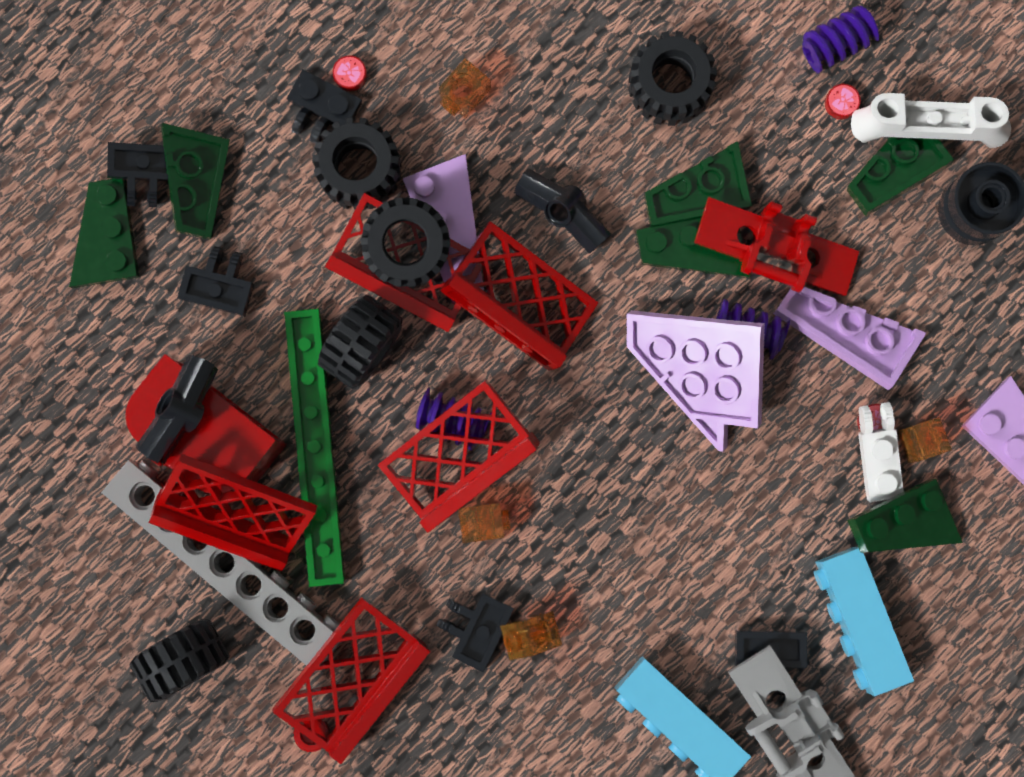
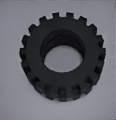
(678, 52)
(351, 137)
(374, 242)
(360, 341)
(179, 660)

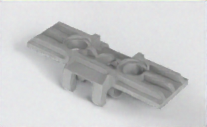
(799, 717)

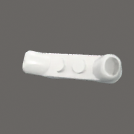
(892, 116)

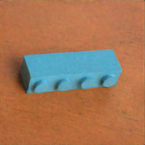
(864, 622)
(680, 721)

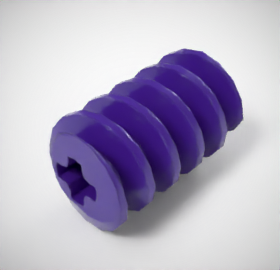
(839, 35)
(774, 332)
(431, 408)

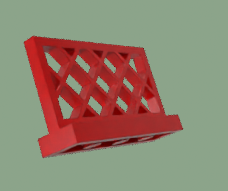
(402, 296)
(509, 323)
(476, 480)
(228, 528)
(376, 696)

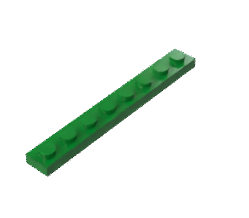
(314, 447)

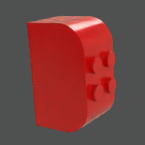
(223, 437)

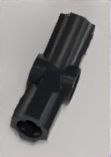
(563, 208)
(178, 409)

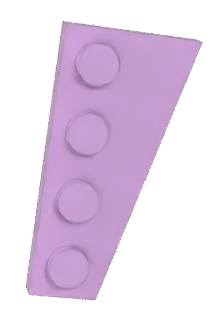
(449, 193)
(864, 341)
(1000, 426)

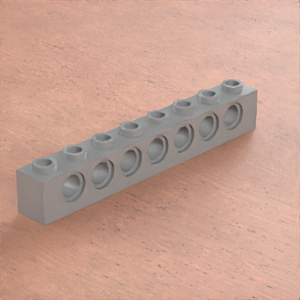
(126, 493)

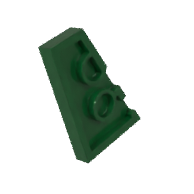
(896, 170)
(194, 177)
(687, 192)
(105, 238)
(674, 248)
(906, 521)

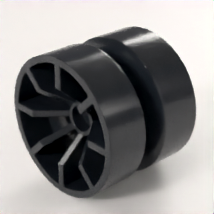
(982, 203)

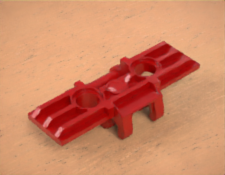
(781, 239)

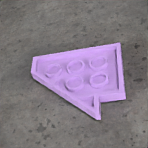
(704, 366)

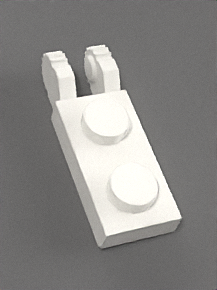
(880, 455)

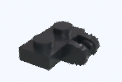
(323, 100)
(137, 163)
(214, 289)
(482, 632)
(787, 645)

